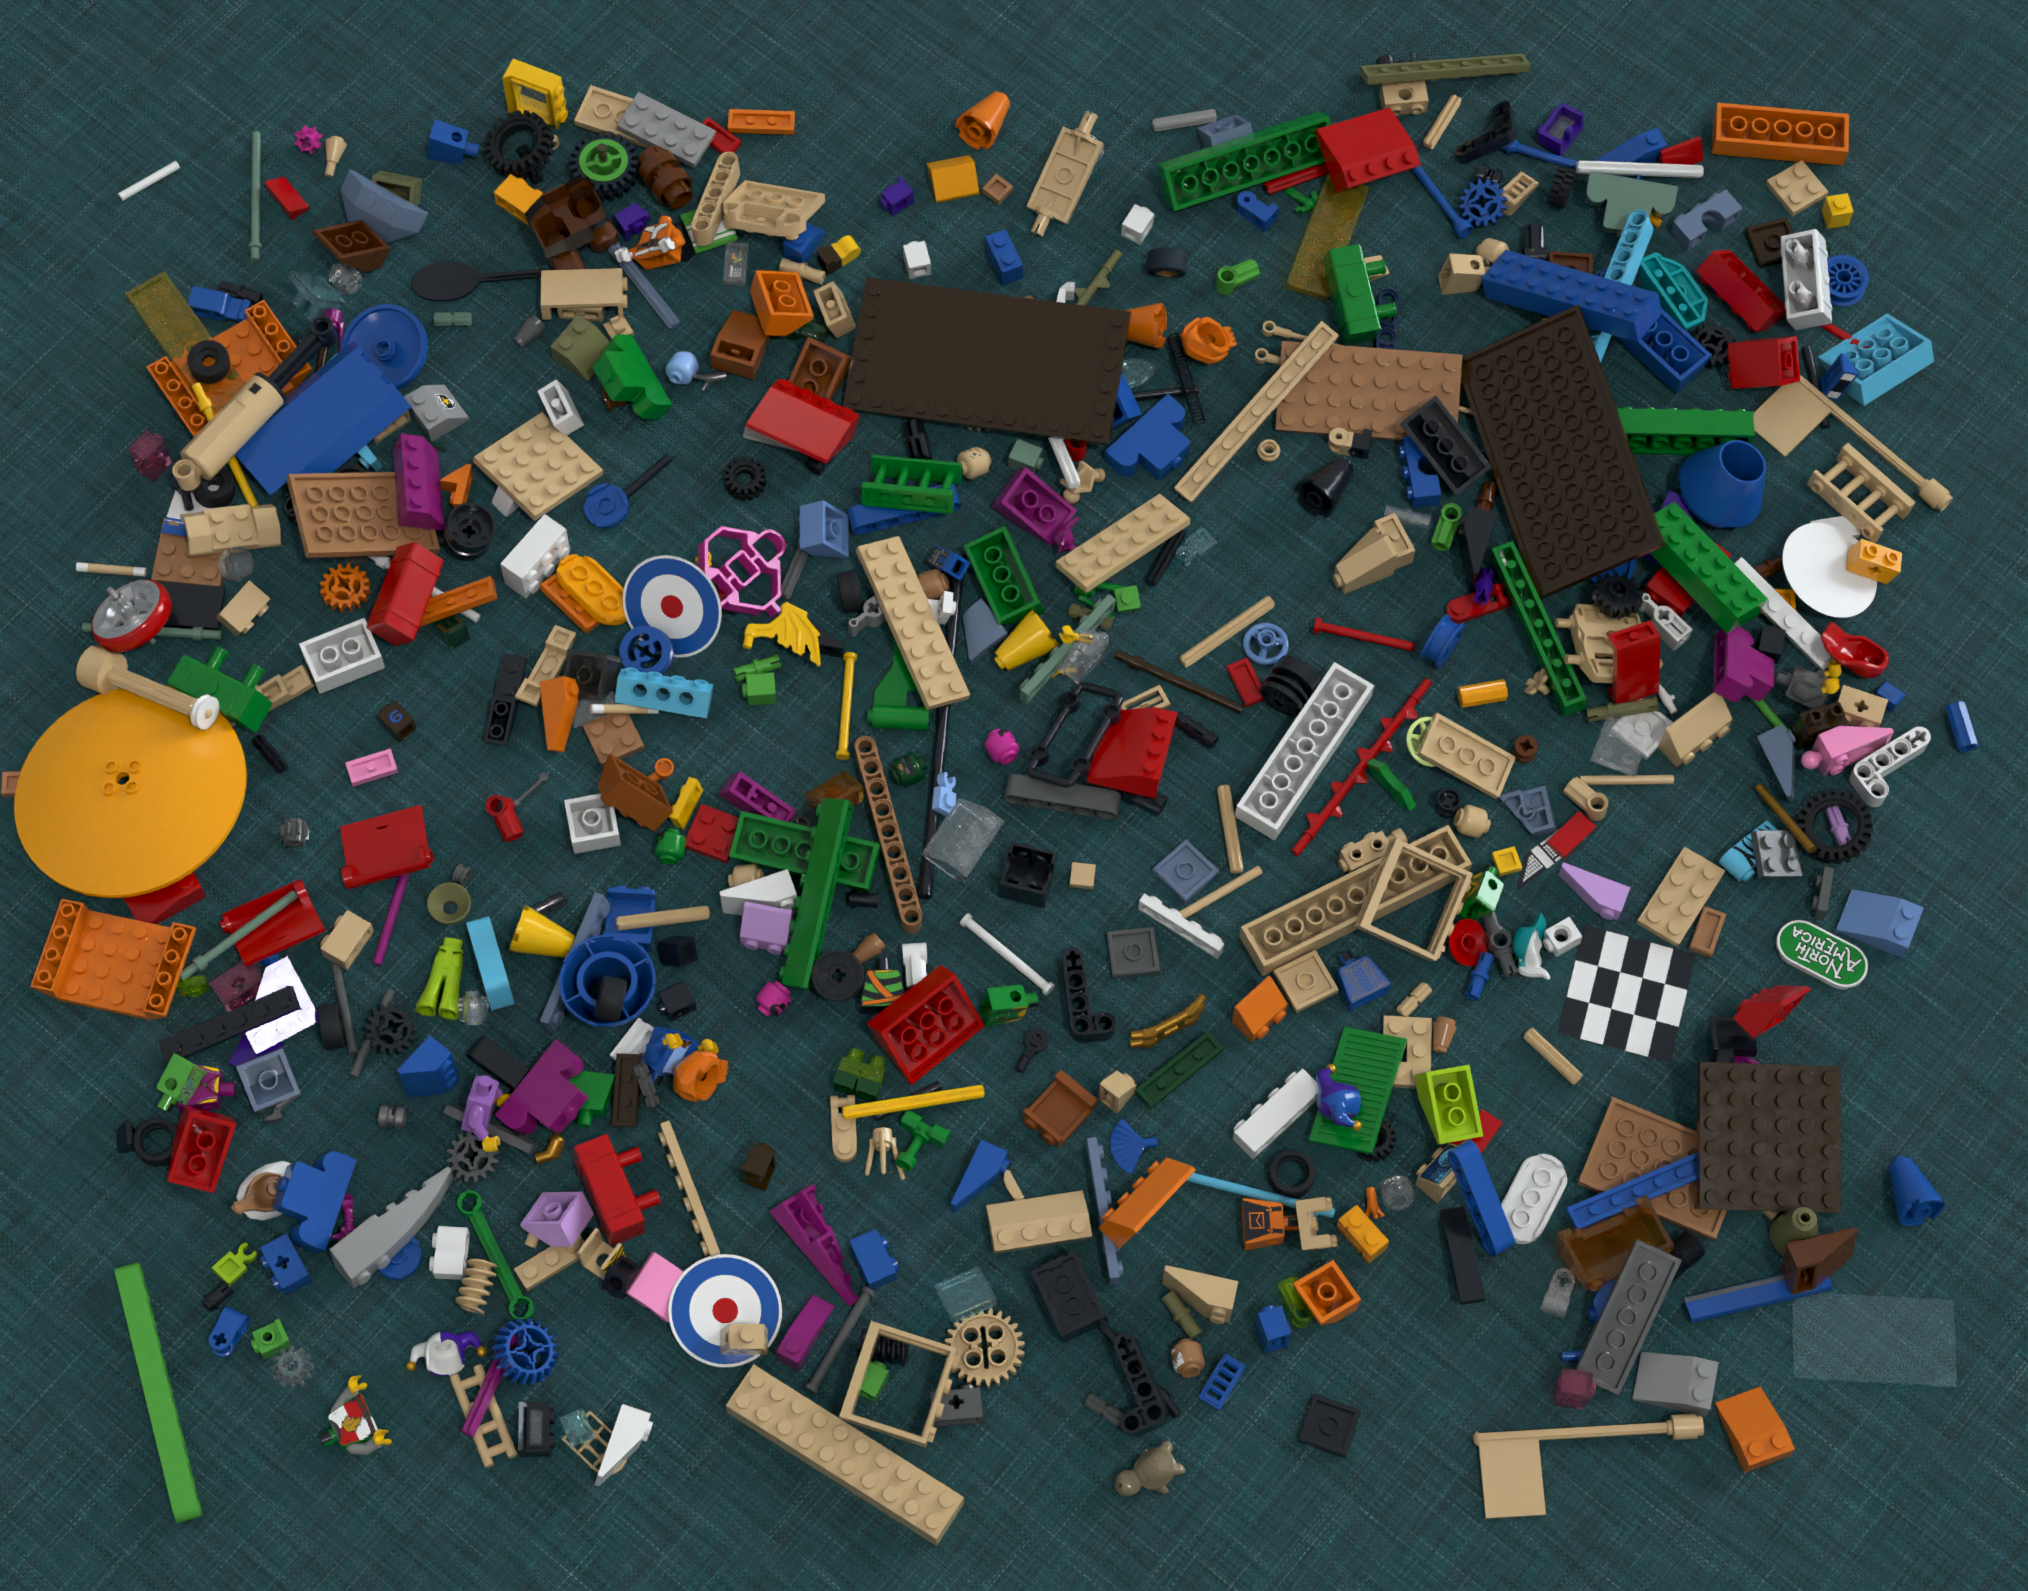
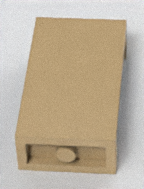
(582, 289)

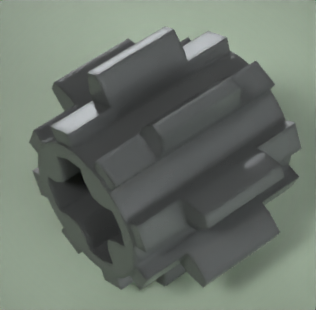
(294, 832)

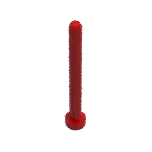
(1361, 635)

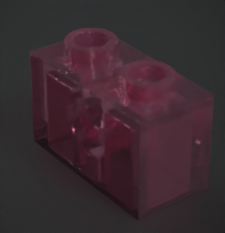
(150, 455)
(226, 985)
(1574, 1389)

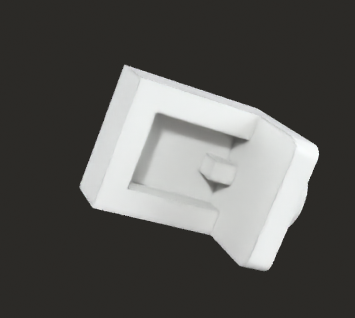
(943, 607)

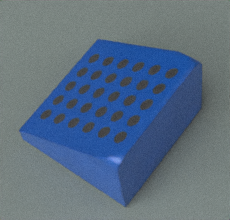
(1891, 693)

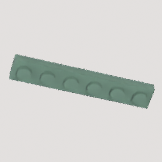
(1046, 671)

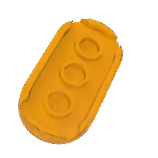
(592, 588)

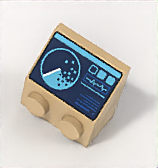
(1438, 1176)

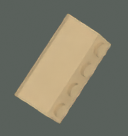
(1038, 1222)

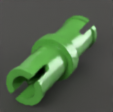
(757, 667)

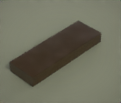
(626, 1091)

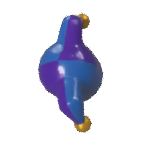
(1337, 1100)

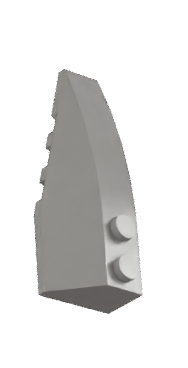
(382, 1237)

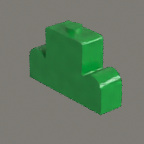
(630, 378)

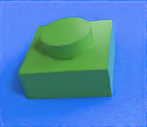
(1127, 599)

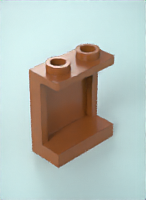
(1059, 1110)

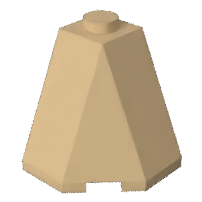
(1366, 562)

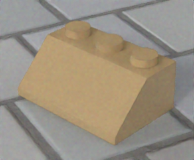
(1696, 730)

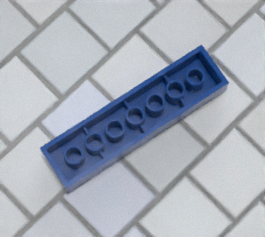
(1554, 288)

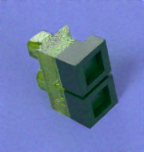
(870, 1076)

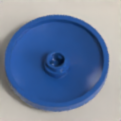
(391, 340)

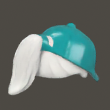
(1526, 947)

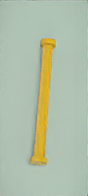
(842, 753)

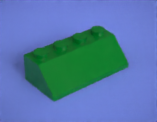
(1003, 576)

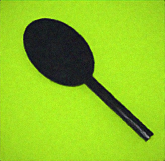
(455, 280)

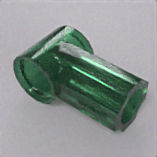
(811, 329)

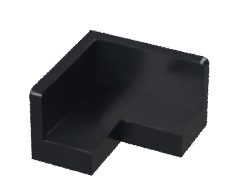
(1728, 1039)

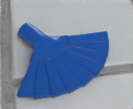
(1128, 1146)

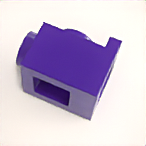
(896, 197)
(631, 220)

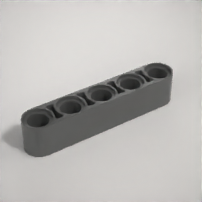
(1075, 799)

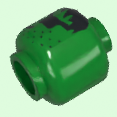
(670, 846)

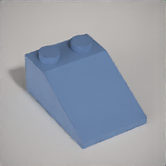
(1880, 921)

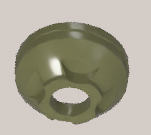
(445, 894)

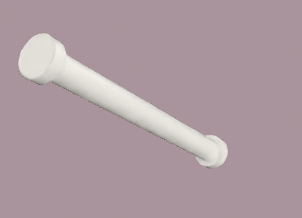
(1007, 954)

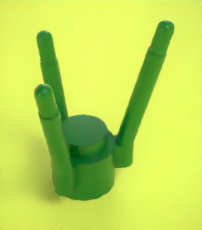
(1083, 596)

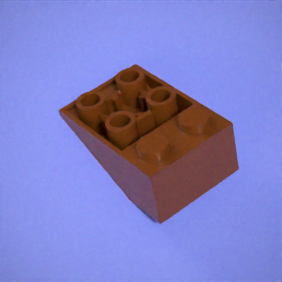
(740, 345)

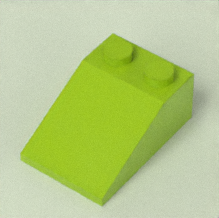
(1449, 1103)

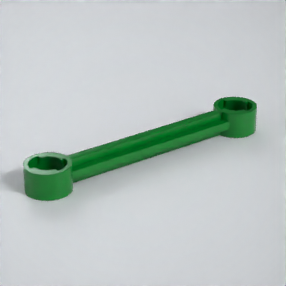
(495, 1254)

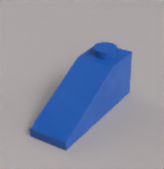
(1639, 149)
(981, 1173)

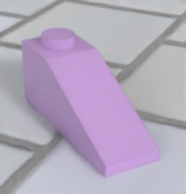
(1598, 892)

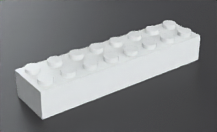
(1304, 751)

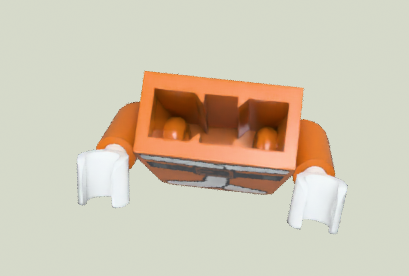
(657, 247)

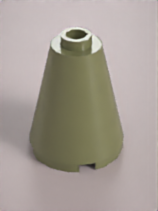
(1793, 1225)

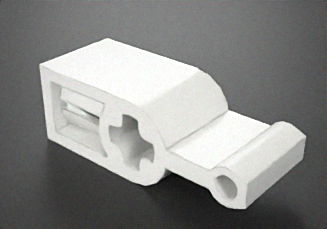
(1667, 622)

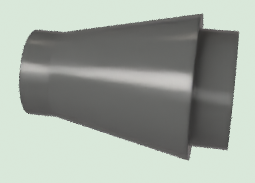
(529, 330)

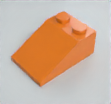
(1754, 1429)

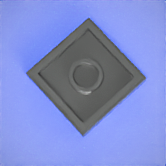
(1133, 952)

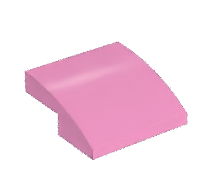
(654, 1285)

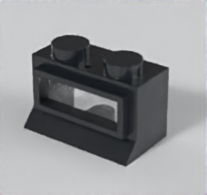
(535, 1429)

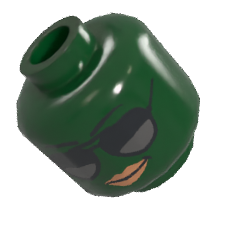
(909, 769)

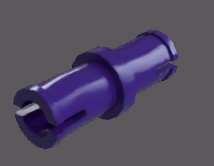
(1484, 586)

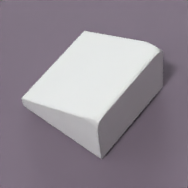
(504, 502)

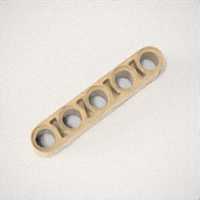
(710, 209)

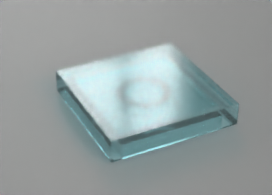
(965, 1294)

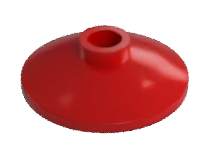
(1467, 942)

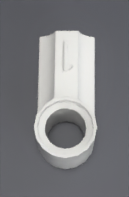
(915, 962)

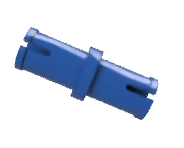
(1479, 976)

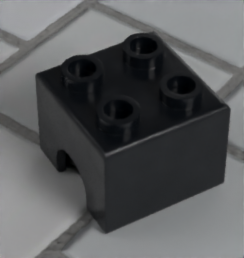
(1027, 875)

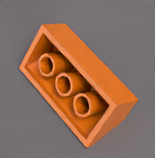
(1145, 1200)

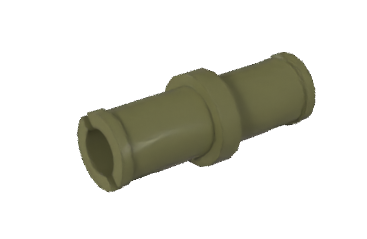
(1181, 1315)

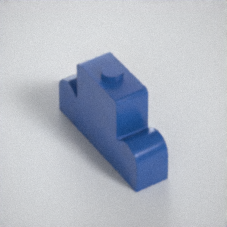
(1152, 442)
(314, 1198)

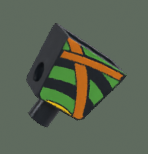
(880, 987)

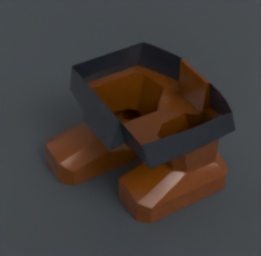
(568, 220)

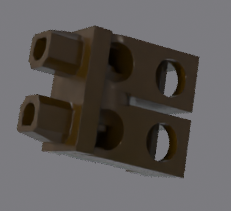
(1816, 722)

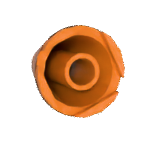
(983, 121)
(1148, 325)

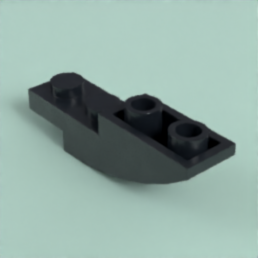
(503, 704)

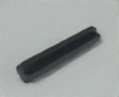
(1165, 558)

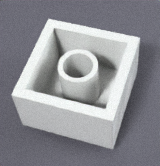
(591, 824)

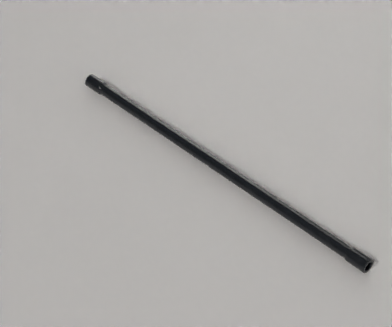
(927, 879)

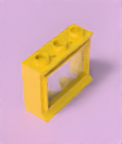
(535, 91)

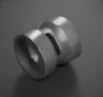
(392, 1116)

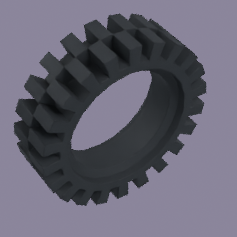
(501, 133)
(1841, 799)

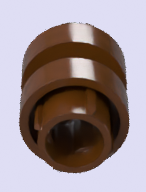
(662, 173)

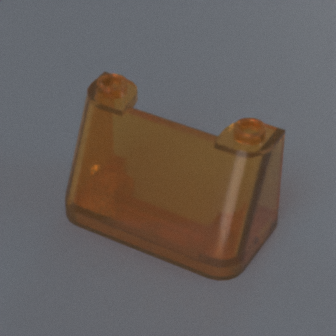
(1601, 1250)

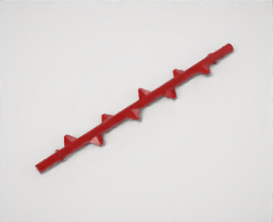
(1357, 775)

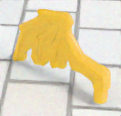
(792, 630)

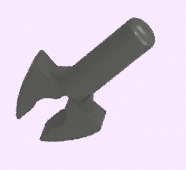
(277, 1108)

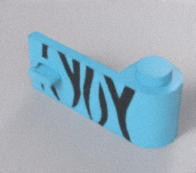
(1740, 858)

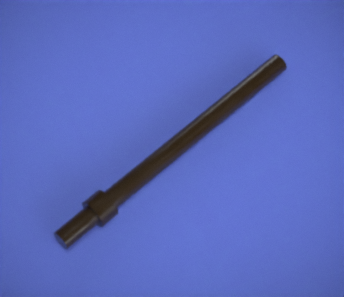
(1138, 663)

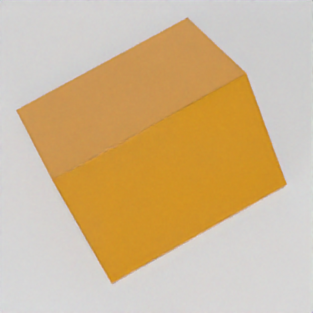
(953, 178)

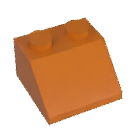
(1259, 1010)
(1327, 1294)

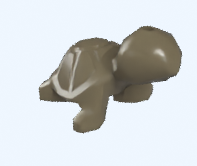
(1150, 1471)

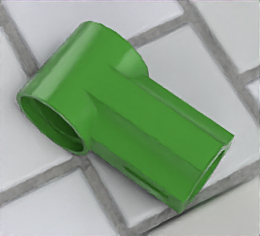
(1236, 276)
(1446, 527)

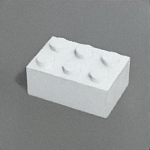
(535, 556)
(341, 655)

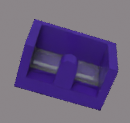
(1561, 128)

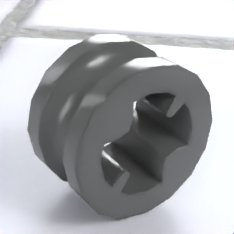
(462, 874)

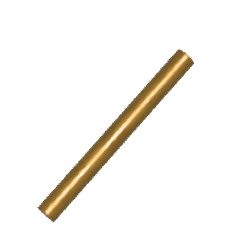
(1785, 818)

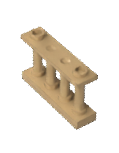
(1874, 480)

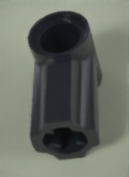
(1534, 242)
(1150, 804)

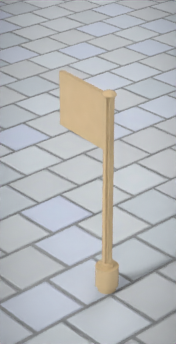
(1800, 407)
(1513, 1463)

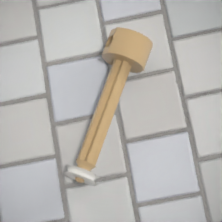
(108, 671)

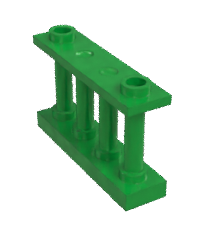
(912, 497)

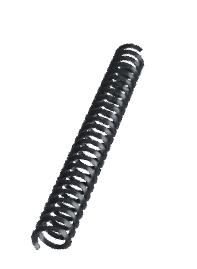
(1182, 381)

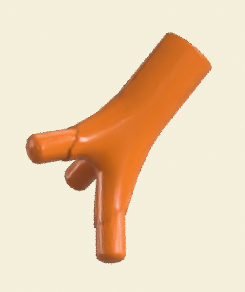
(1372, 1205)

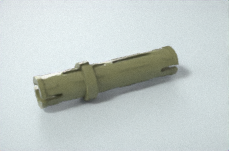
(1622, 709)

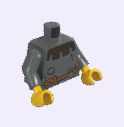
(1808, 686)

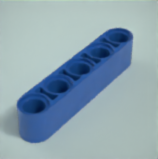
(870, 519)
(1481, 1197)

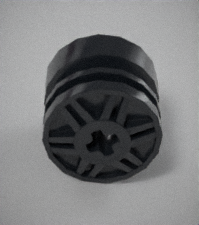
(469, 519)
(1290, 685)
(828, 966)

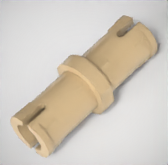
(805, 271)

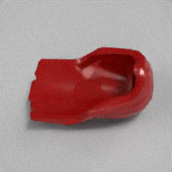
(1855, 652)

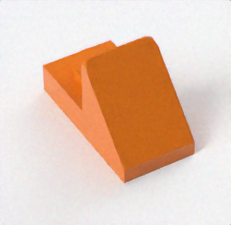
(459, 484)

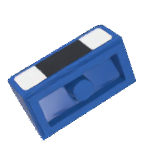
(1838, 377)

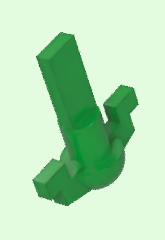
(1308, 203)

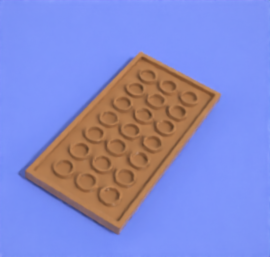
(1367, 390)

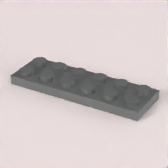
(1627, 1315)

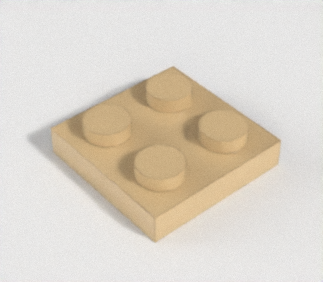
(1797, 188)
(1305, 981)

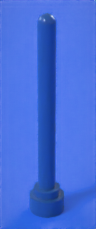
(1462, 227)

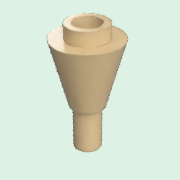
(334, 149)

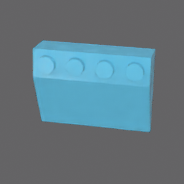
(1893, 357)

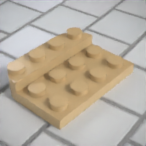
(770, 209)

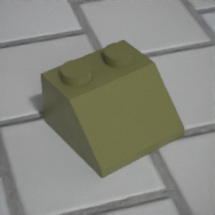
(401, 185)
(579, 347)

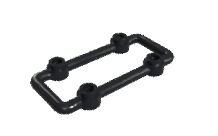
(1070, 704)

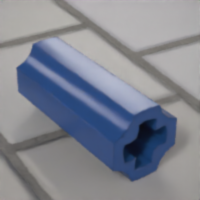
(1962, 726)

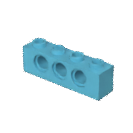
(652, 698)

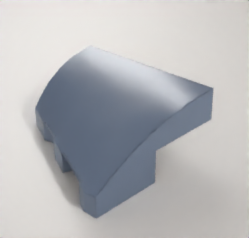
(981, 630)
(1532, 809)

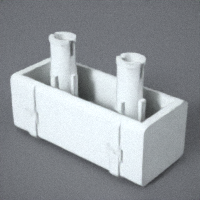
(1806, 279)

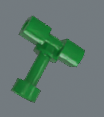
(921, 1135)

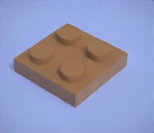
(613, 735)

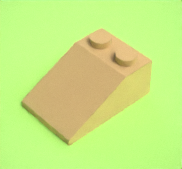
(1203, 1292)

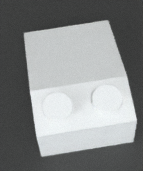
(772, 890)
(629, 1431)

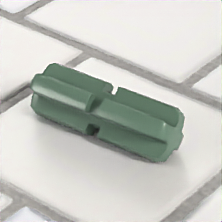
(447, 318)

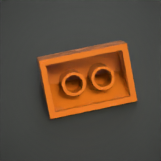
(780, 302)

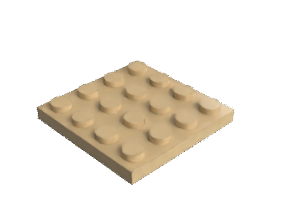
(538, 466)

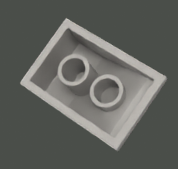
(1676, 1382)

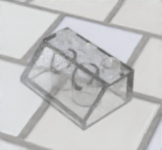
(962, 838)

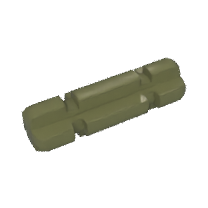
(1076, 611)

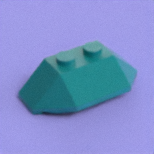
(1676, 289)

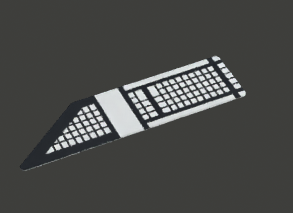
(1536, 862)

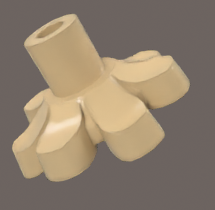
(1537, 683)

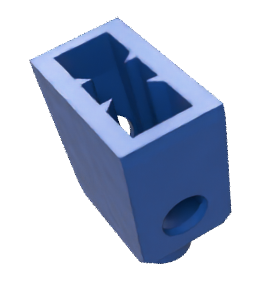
(450, 143)

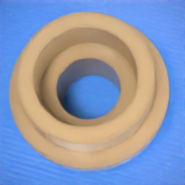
(1268, 445)

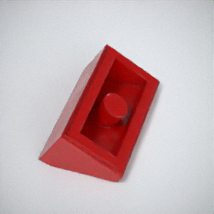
(1686, 153)
(286, 197)

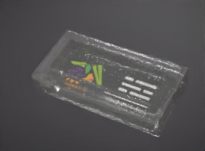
(735, 264)

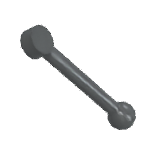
(543, 778)

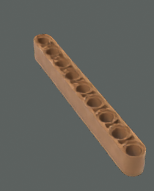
(888, 844)

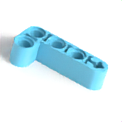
(490, 963)

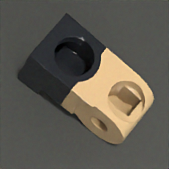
(1350, 443)

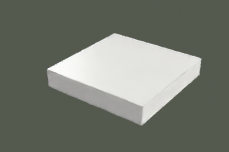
(1654, 722)

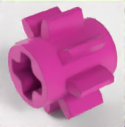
(302, 141)

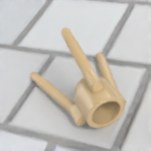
(882, 1141)

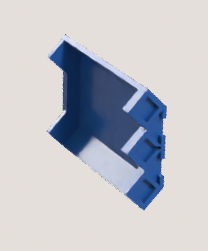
(324, 420)

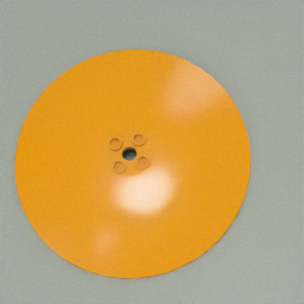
(133, 835)

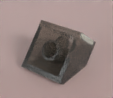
(594, 673)

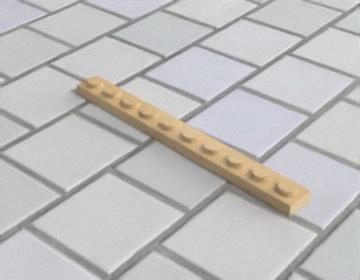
(1256, 412)

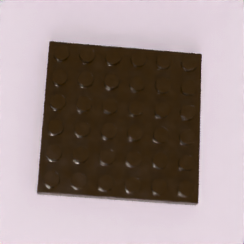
(1768, 1137)

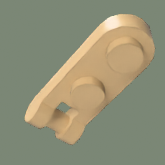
(843, 1130)

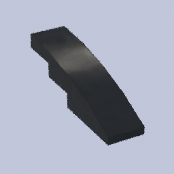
(1462, 1256)

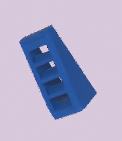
(1232, 1363)

